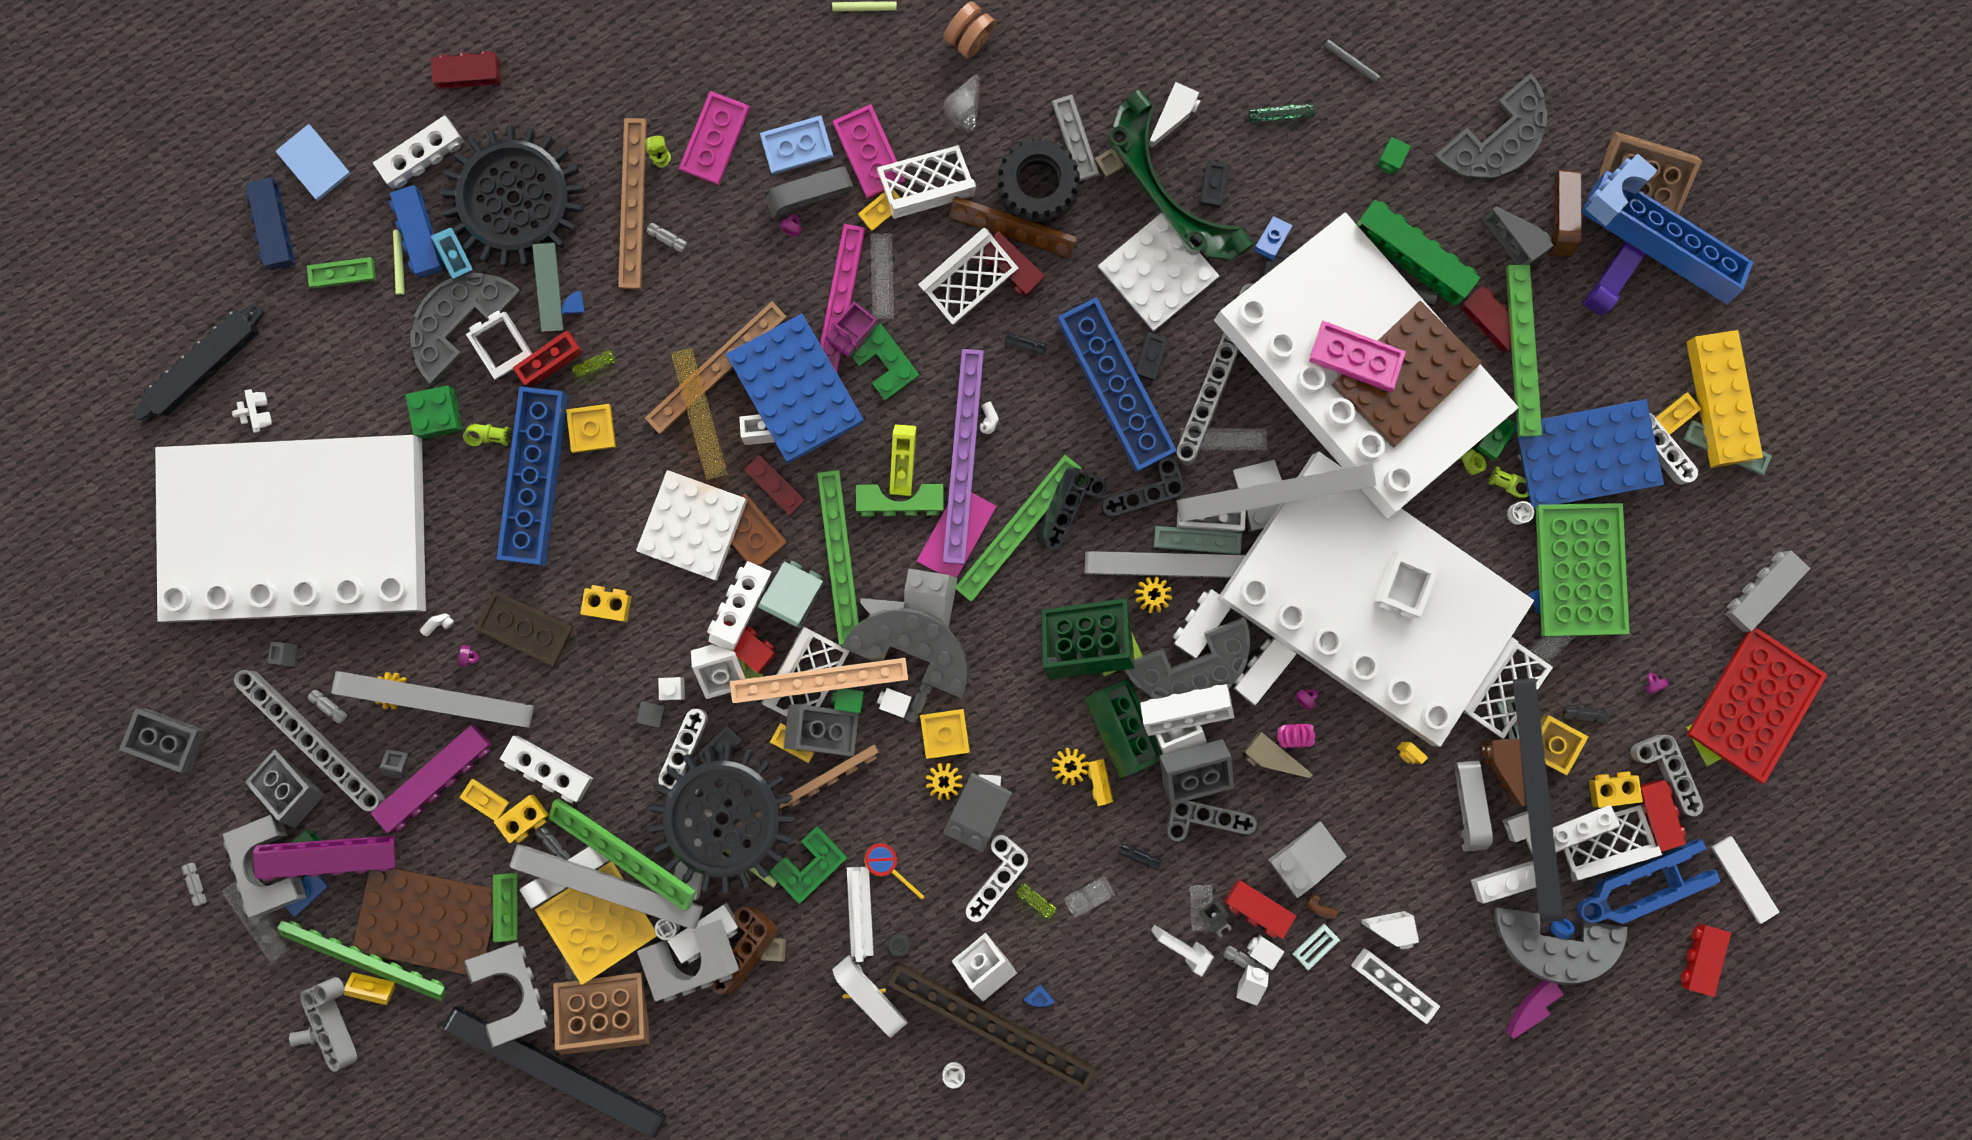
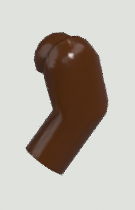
(1322, 911)

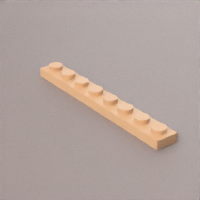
(818, 680)

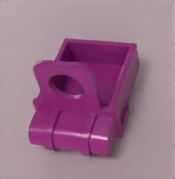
(851, 329)

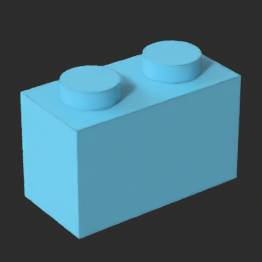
(451, 253)

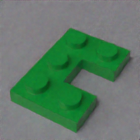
(900, 369)
(1495, 440)
(802, 883)

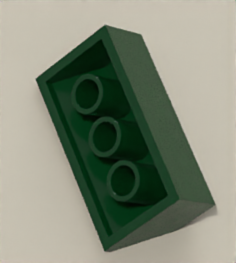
(1122, 728)

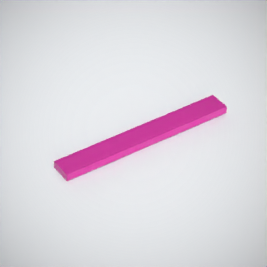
(842, 285)

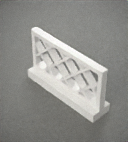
(928, 198)
(953, 265)
(792, 661)
(1493, 674)
(1620, 859)
(860, 912)
(1196, 957)

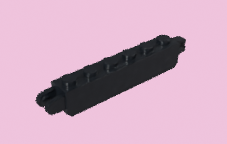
(199, 364)

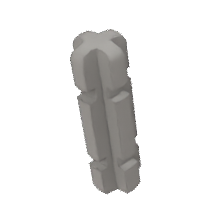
(666, 237)
(327, 706)
(194, 884)
(1241, 959)

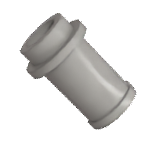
(302, 1037)

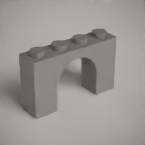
(256, 896)
(509, 962)
(716, 963)

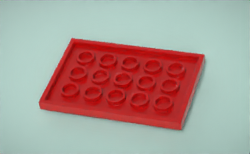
(1757, 705)

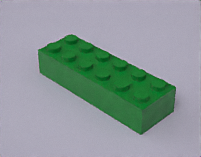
(1417, 253)

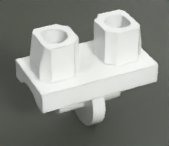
(253, 400)

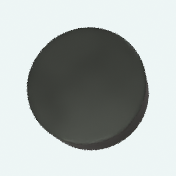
(899, 945)

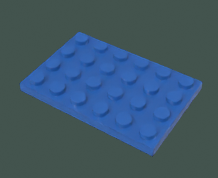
(795, 388)
(1591, 455)

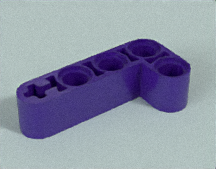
(1605, 293)

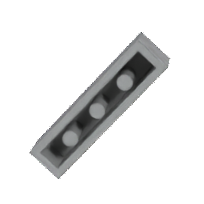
(1767, 590)

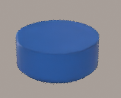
(1562, 929)

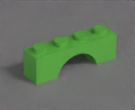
(928, 499)

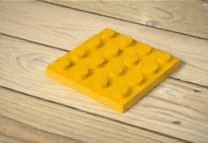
(594, 930)

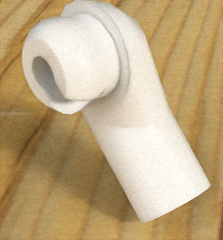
(991, 419)
(435, 621)

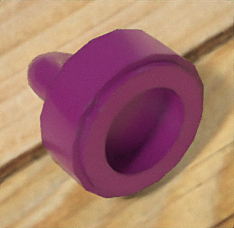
(789, 227)
(464, 654)
(1655, 683)
(1305, 700)

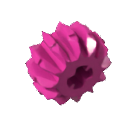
(1296, 736)

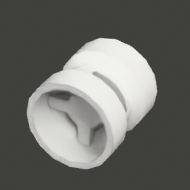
(1524, 511)
(670, 928)
(953, 1078)

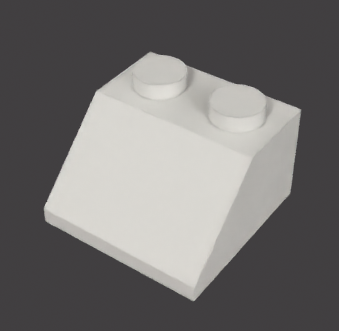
(715, 669)
(1180, 739)
(1395, 928)
(984, 967)

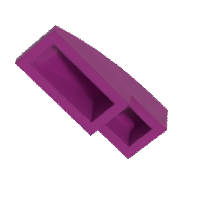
(1533, 1008)

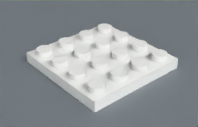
(1157, 272)
(691, 525)

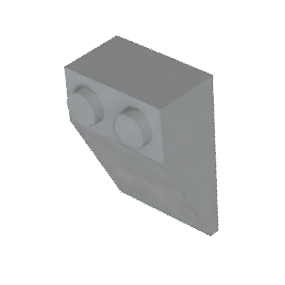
(1256, 475)
(930, 593)
(1307, 859)

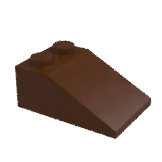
(1505, 763)

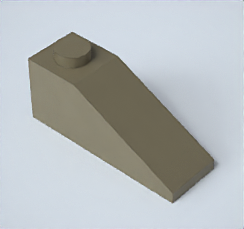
(1269, 755)

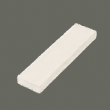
(1745, 879)

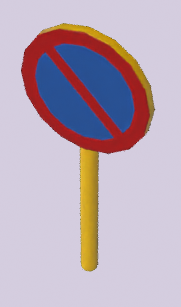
(881, 861)

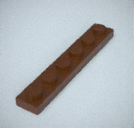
(1012, 227)

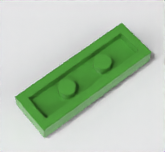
(341, 272)
(504, 907)

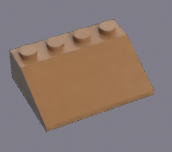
(1674, 174)
(600, 1014)

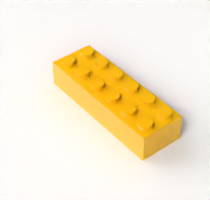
(1724, 399)

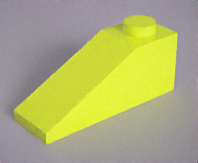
(902, 460)

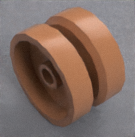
(969, 29)

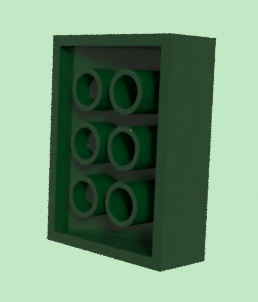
(1087, 639)

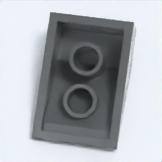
(1518, 237)
(820, 730)
(284, 789)
(977, 812)

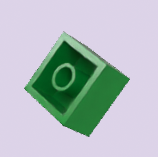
(434, 412)

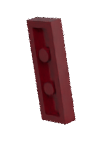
(774, 485)

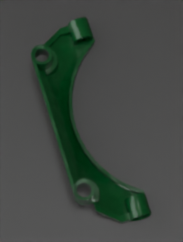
(1215, 240)

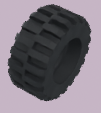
(1038, 153)

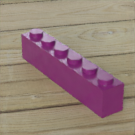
(431, 779)
(323, 857)

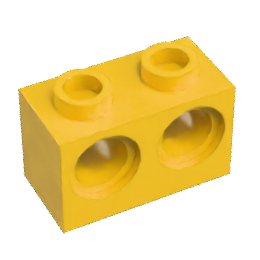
(605, 607)
(1615, 794)
(520, 815)

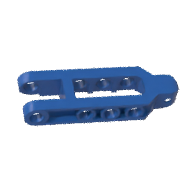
(1597, 908)

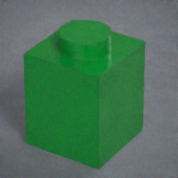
(1393, 156)
(848, 700)

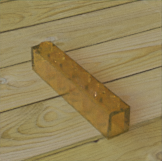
(699, 413)

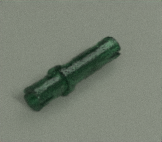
(1282, 112)

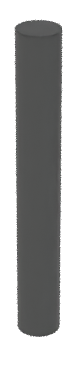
(1352, 61)

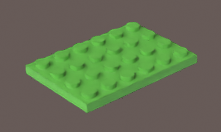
(1582, 569)

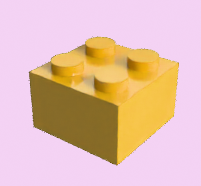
(1560, 744)

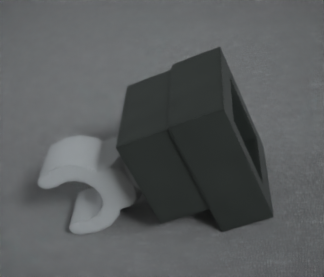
(1214, 917)

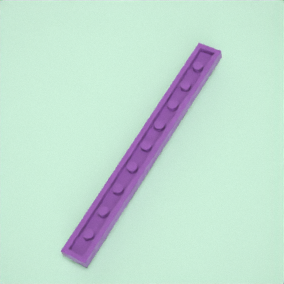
(963, 457)

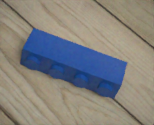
(416, 231)

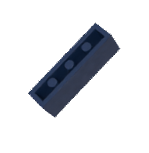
(270, 223)

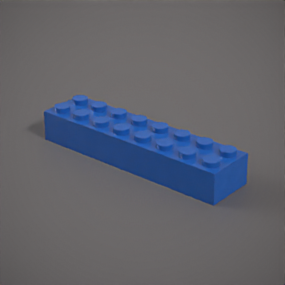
(1677, 244)
(1116, 385)
(532, 476)

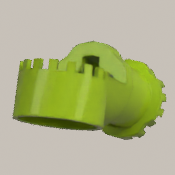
(657, 145)
(487, 434)
(1468, 460)
(1507, 481)

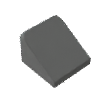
(282, 654)
(650, 714)
(394, 764)

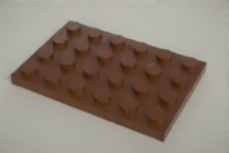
(1429, 372)
(424, 919)

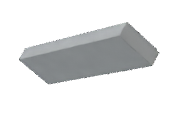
(1075, 136)

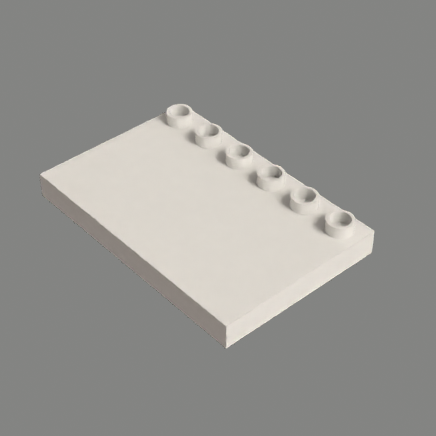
(1353, 286)
(290, 529)
(1315, 591)

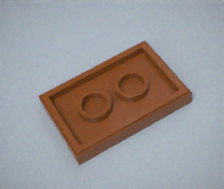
(755, 535)

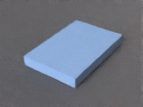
(796, 145)
(313, 162)

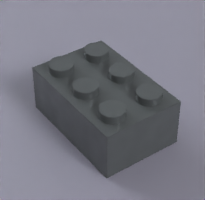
(163, 740)
(1197, 771)

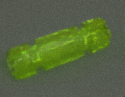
(594, 364)
(1036, 901)

